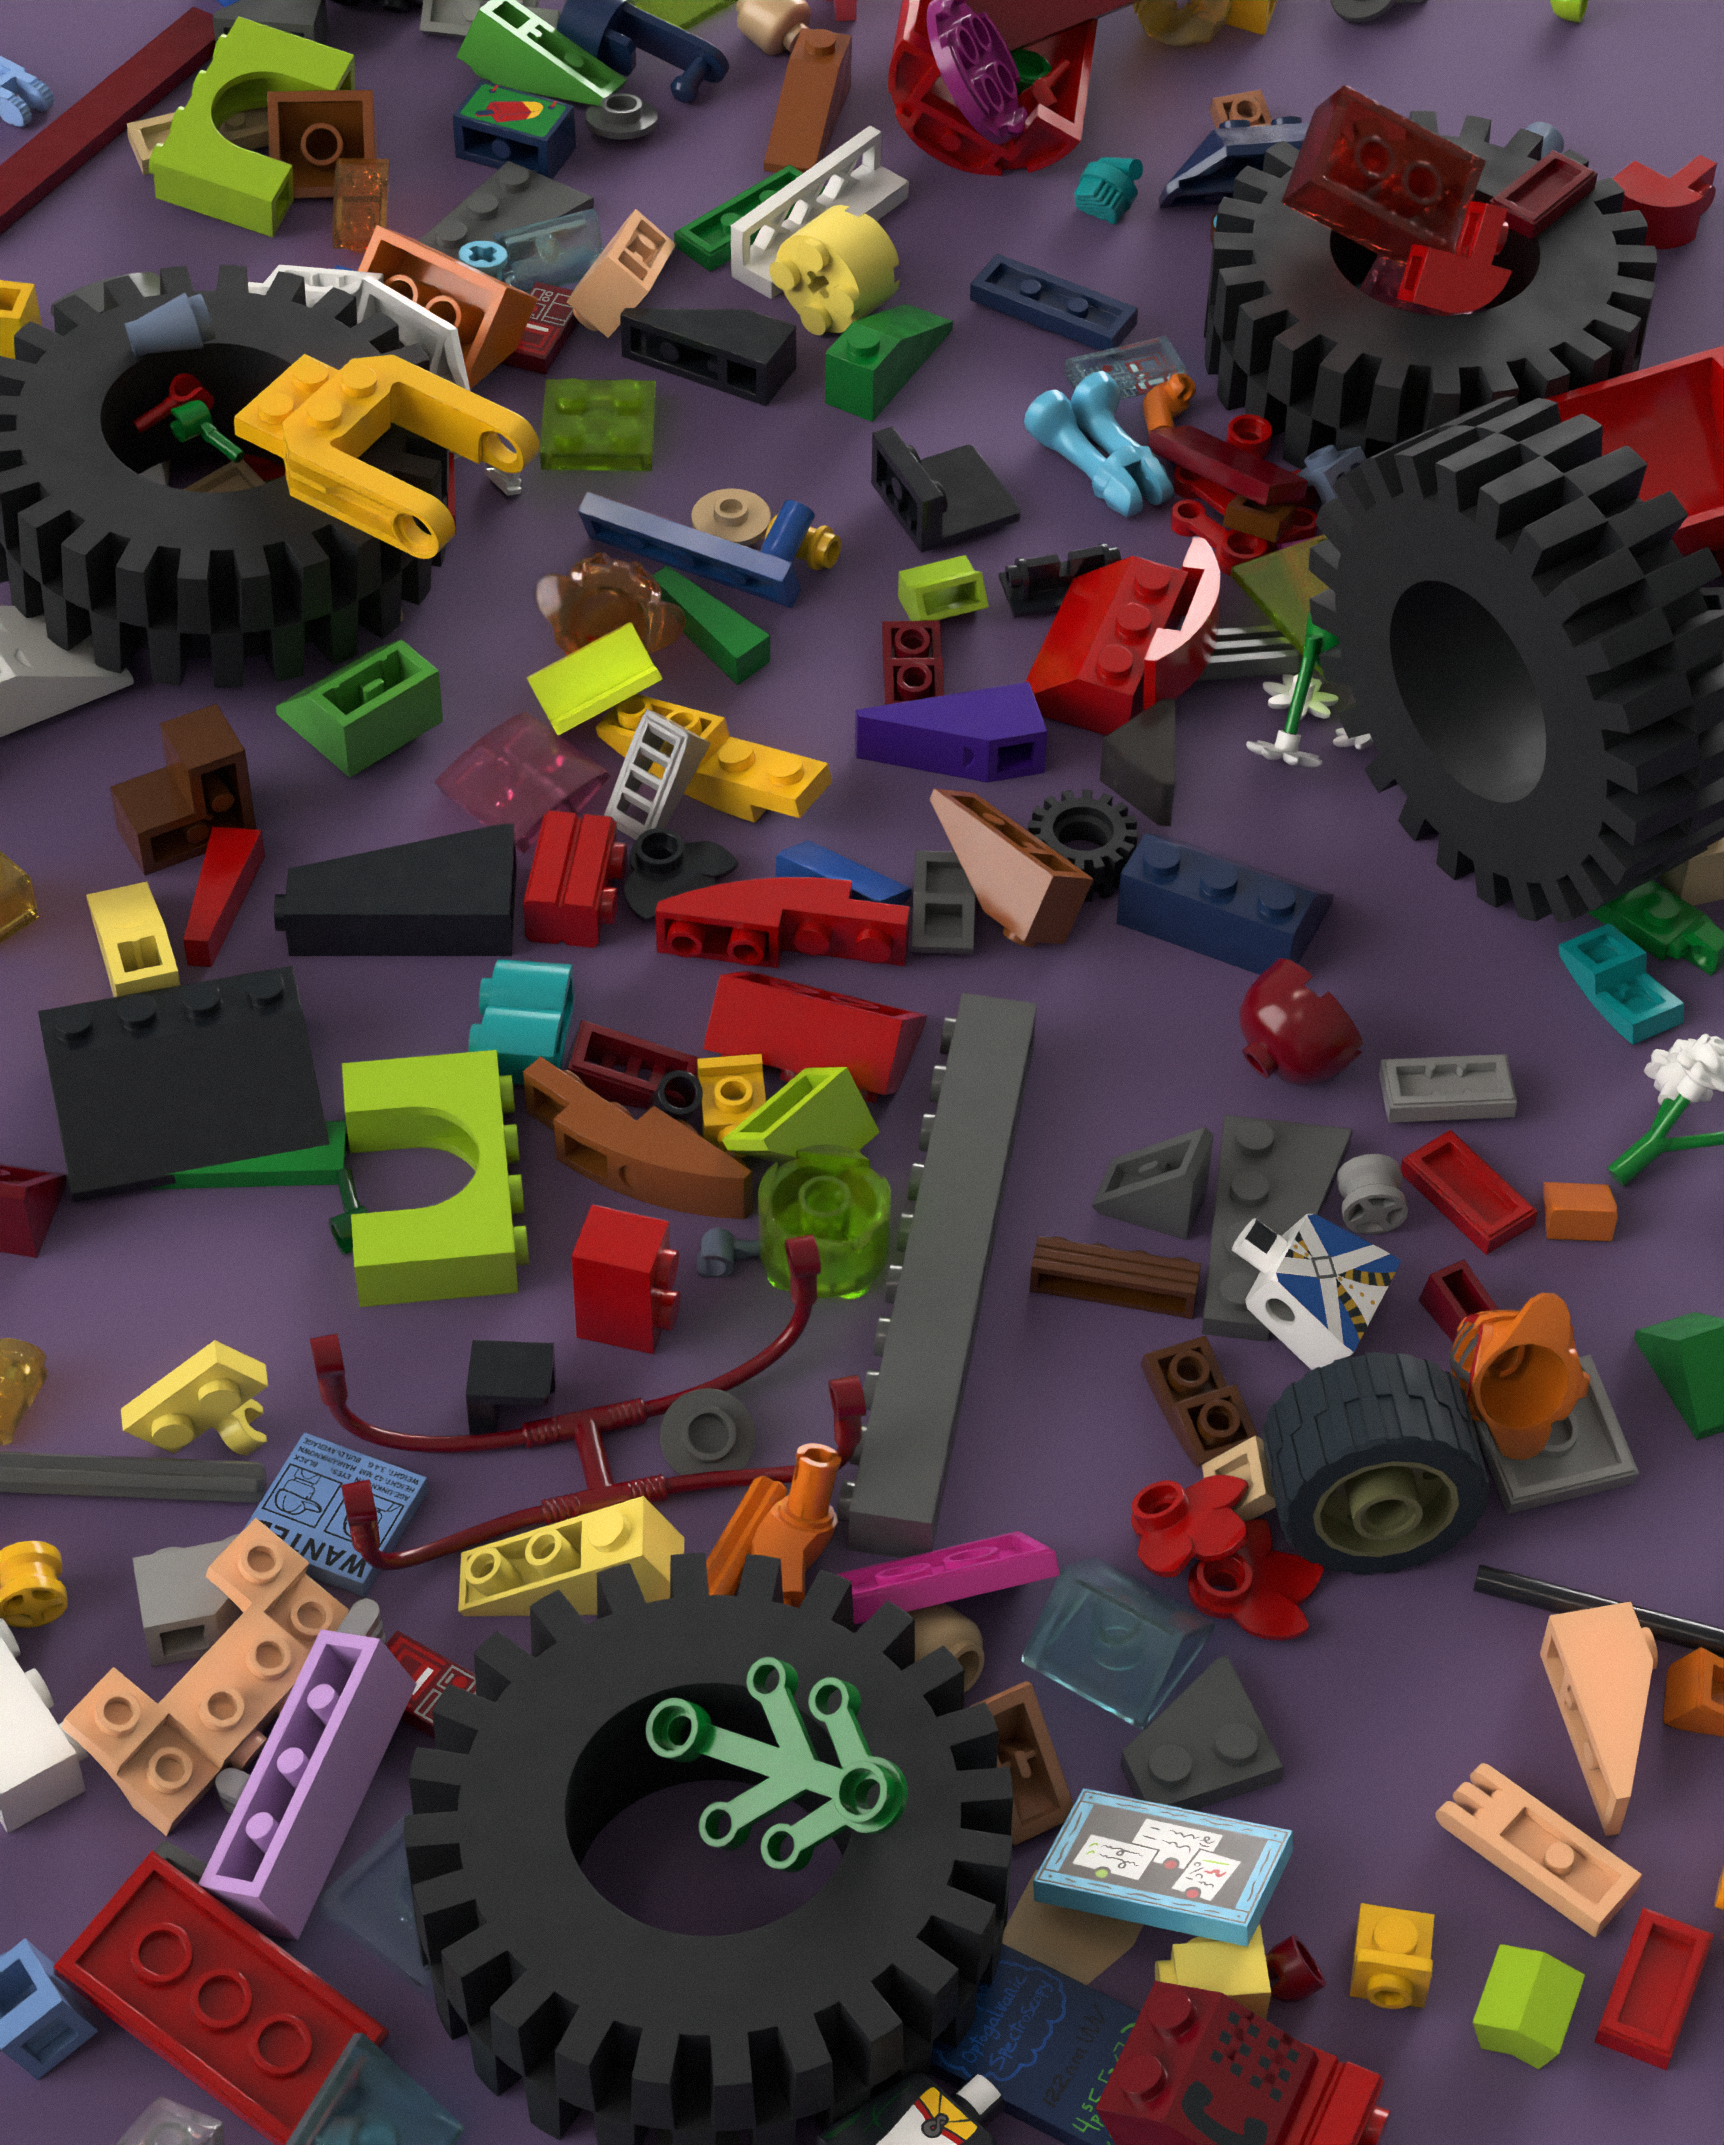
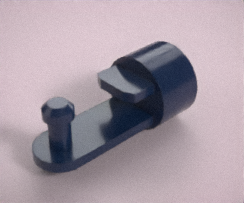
(616, 27)

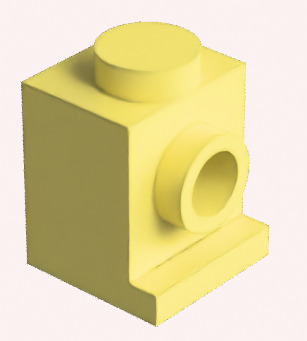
(1221, 1968)

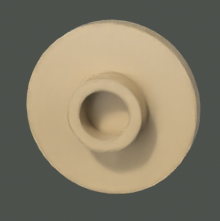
(732, 515)

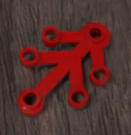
(1232, 546)

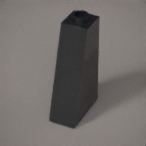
(406, 899)

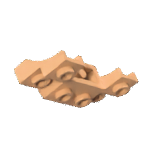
(216, 1714)

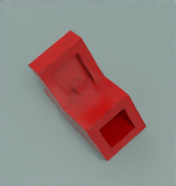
(1669, 204)
(1461, 279)

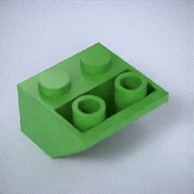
(367, 707)

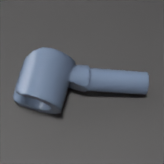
(720, 1250)

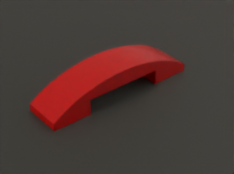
(1181, 656)

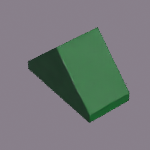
(1690, 1366)

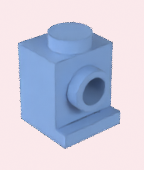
(38, 2012)

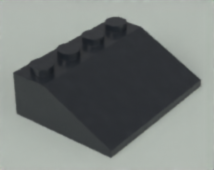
(181, 1080)

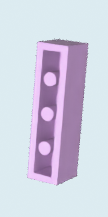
(309, 1783)

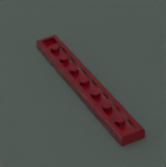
(104, 113)

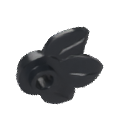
(668, 867)

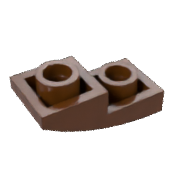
(1196, 1399)

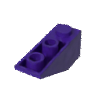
(962, 735)

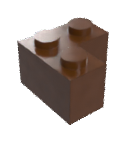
(204, 785)

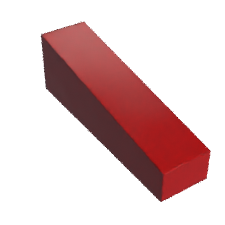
(224, 881)

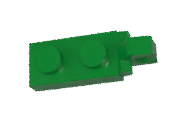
(1666, 926)

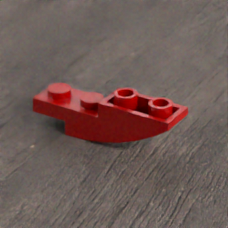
(762, 917)

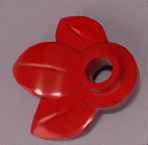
(1188, 1523)
(1263, 1584)

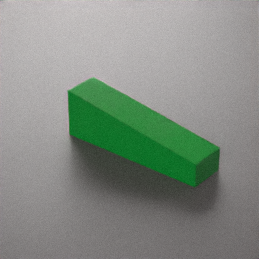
(716, 629)

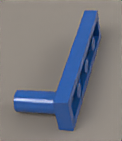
(758, 573)

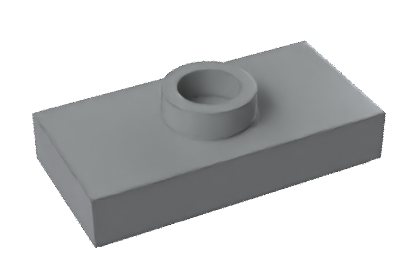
(1447, 1088)

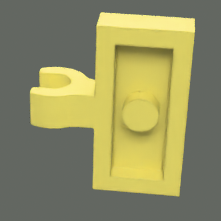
(200, 1394)

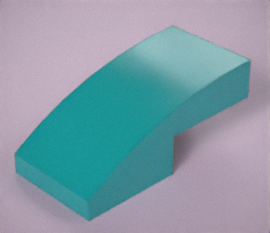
(1615, 981)

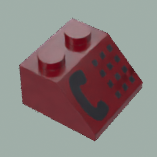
(1204, 2074)

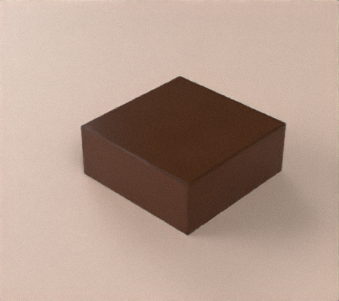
(1259, 520)

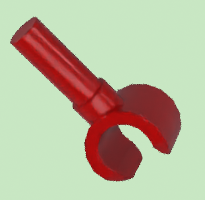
(1041, 91)
(182, 390)

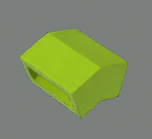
(941, 589)
(1527, 2005)

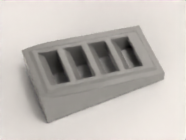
(679, 770)

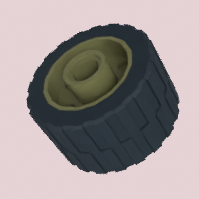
(1375, 1463)

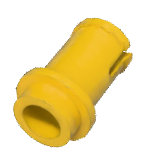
(818, 548)

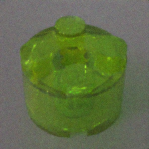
(839, 1202)

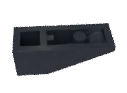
(713, 347)

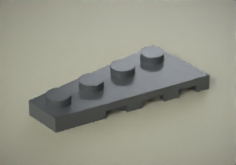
(502, 203)
(1267, 1174)

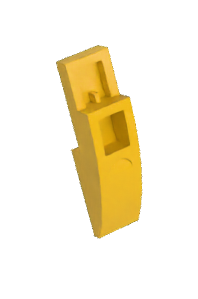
(734, 773)

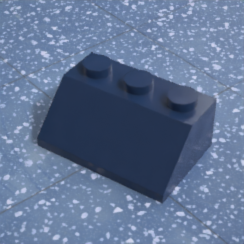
(1217, 904)

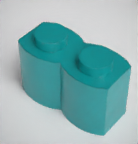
(525, 1014)

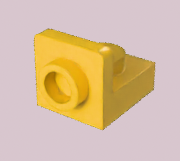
(1392, 1956)

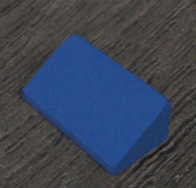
(813, 860)

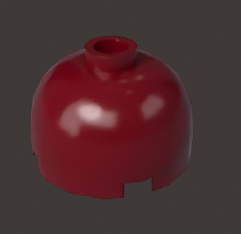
(1295, 1029)

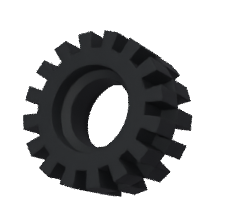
(1093, 822)

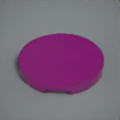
(976, 69)

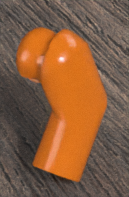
(1167, 401)

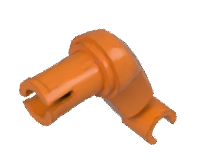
(801, 1522)

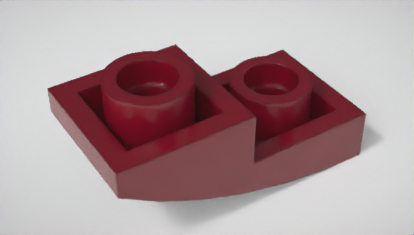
(911, 660)

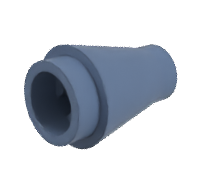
(172, 327)

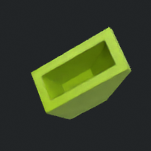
(810, 1110)

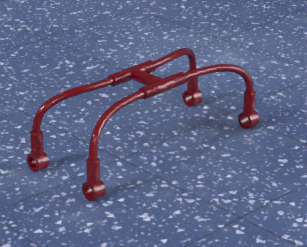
(586, 1429)

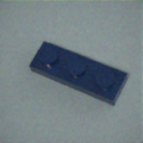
(1053, 303)

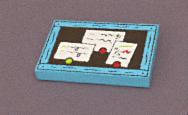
(1164, 1866)

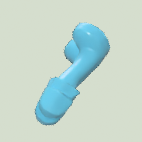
(1091, 413)

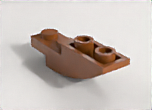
(643, 1158)

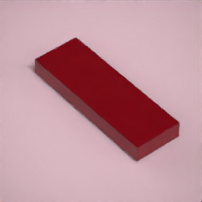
(1227, 465)

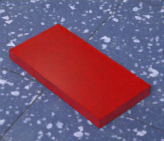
(214, 1997)

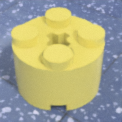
(836, 270)

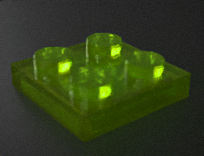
(598, 425)

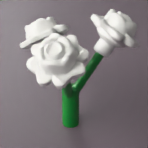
(1682, 1076)

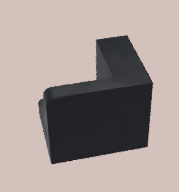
(507, 1376)

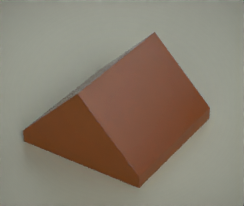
(317, 129)

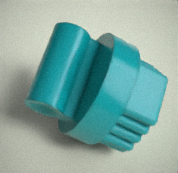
(1108, 187)

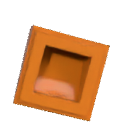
(1579, 1211)
(1695, 1693)

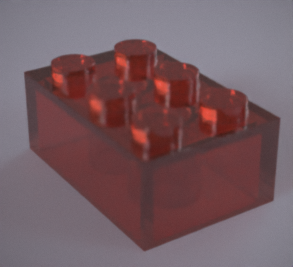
(1381, 178)

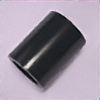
(684, 1084)

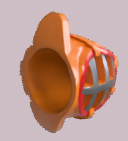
(1520, 1372)

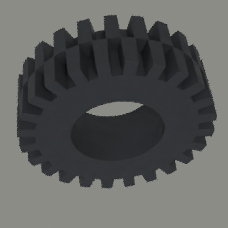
(1355, 372)
(180, 565)
(1528, 655)
(671, 2022)

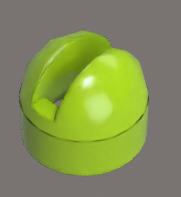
(1570, 9)

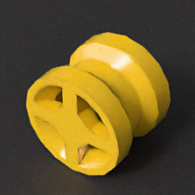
(31, 1585)

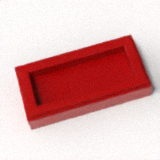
(1468, 1192)
(1654, 1988)

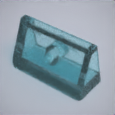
(551, 250)

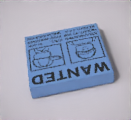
(310, 1512)

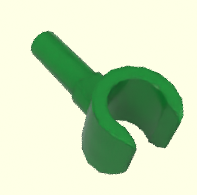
(196, 420)

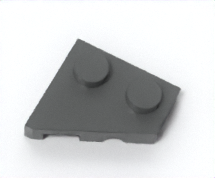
(1202, 1746)

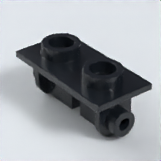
(1042, 582)

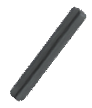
(132, 1477)

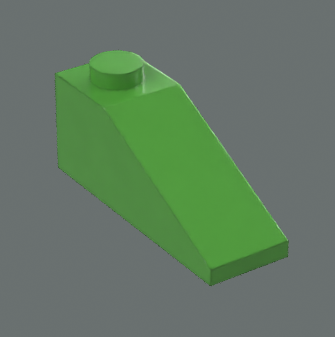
(531, 56)

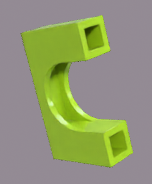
(206, 170)
(468, 1240)

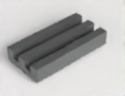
(1251, 653)

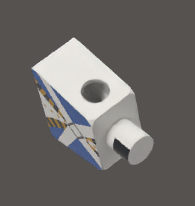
(1315, 1285)

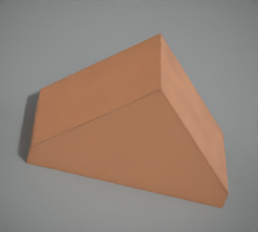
(1026, 1747)

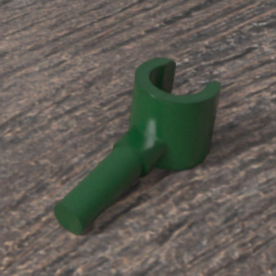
(341, 1224)

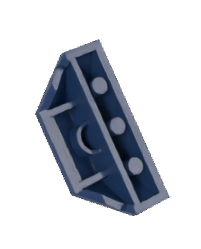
(1223, 154)

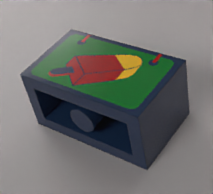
(514, 126)

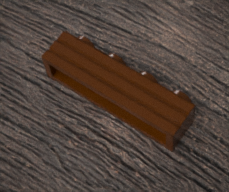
(1115, 1276)

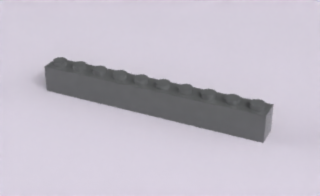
(942, 1279)

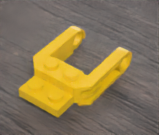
(331, 416)

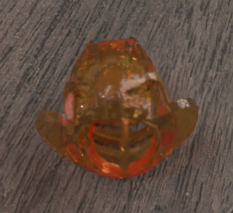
(603, 597)

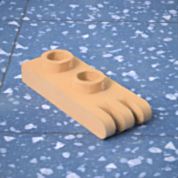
(1539, 1849)

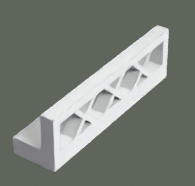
(865, 190)

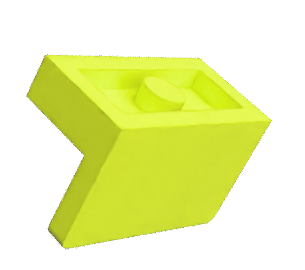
(594, 678)

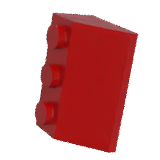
(1099, 640)
(813, 1028)

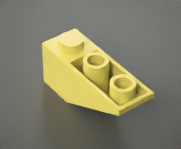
(133, 940)
(566, 1557)

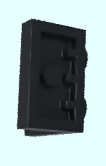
(939, 495)

